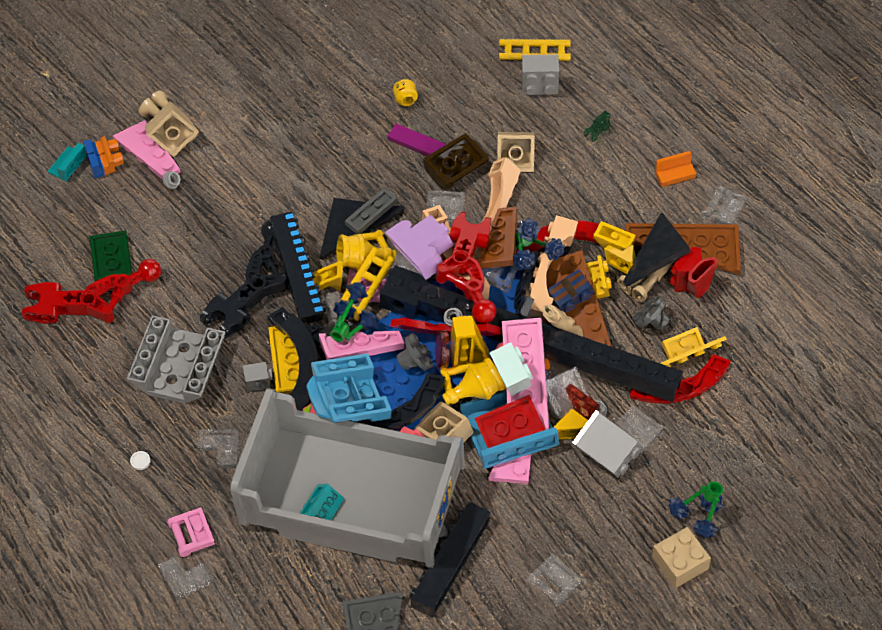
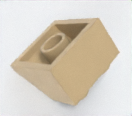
(171, 129)
(517, 148)

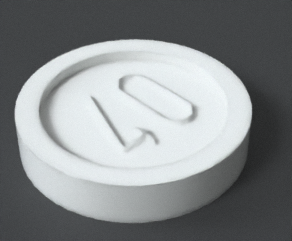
(140, 460)

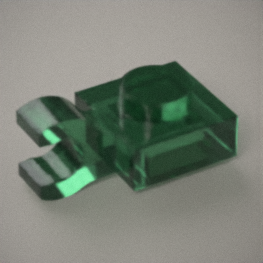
(599, 125)

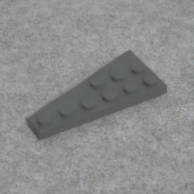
(373, 612)

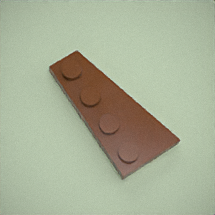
(502, 240)

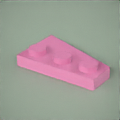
(512, 471)

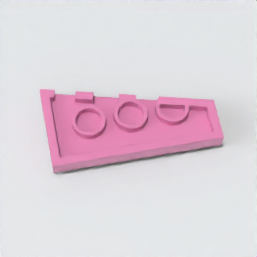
(146, 150)
(362, 343)

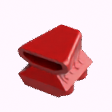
(693, 273)

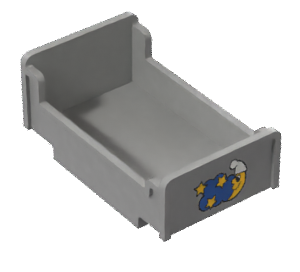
(390, 482)

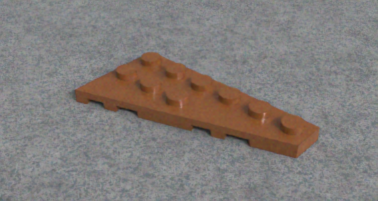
(715, 240)
(587, 313)

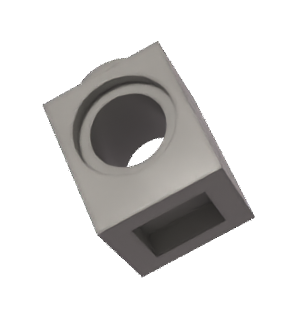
(257, 376)

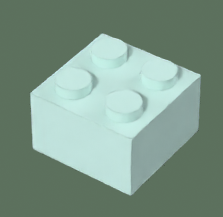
(509, 364)

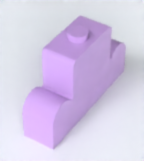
(421, 243)

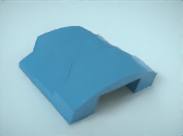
(346, 390)

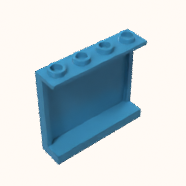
(509, 450)

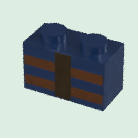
(571, 291)

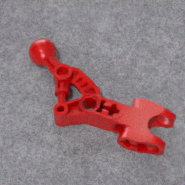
(461, 262)
(76, 302)

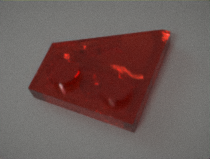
(581, 402)

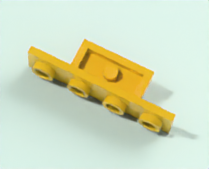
(686, 344)

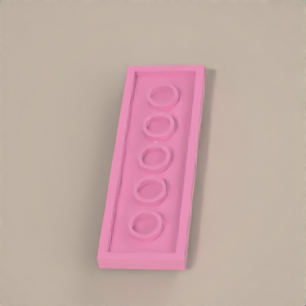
(528, 337)

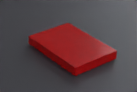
(509, 422)

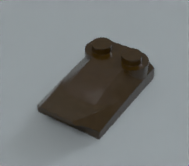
(454, 161)

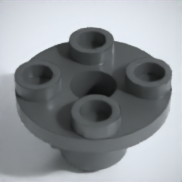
(652, 314)
(414, 354)

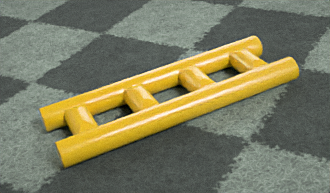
(527, 43)
(376, 280)

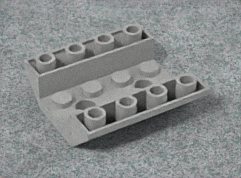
(161, 360)

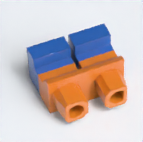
(100, 156)

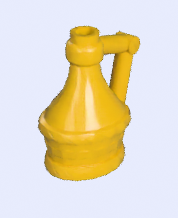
(355, 248)
(479, 381)

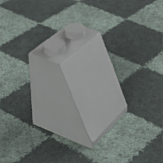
(607, 444)

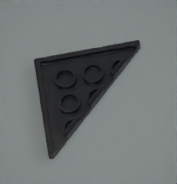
(340, 211)
(658, 250)

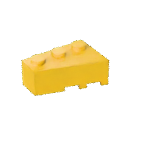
(466, 342)

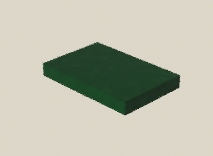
(110, 254)

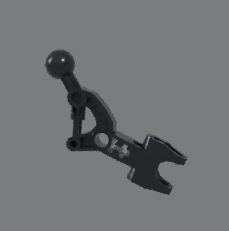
(235, 307)

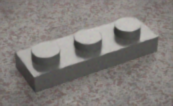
(371, 211)

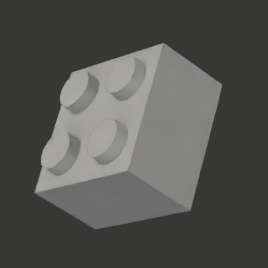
(540, 74)

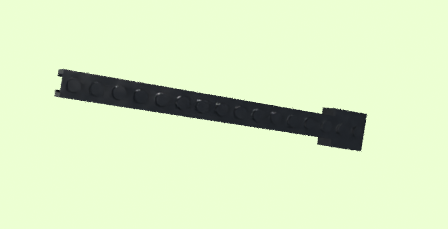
(413, 295)

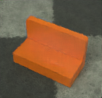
(674, 169)

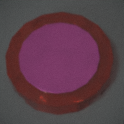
(441, 351)

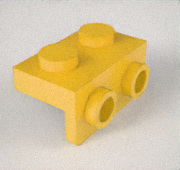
(599, 278)

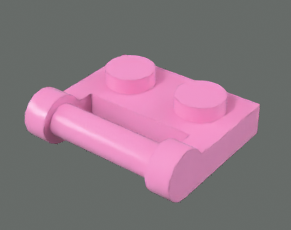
(197, 529)

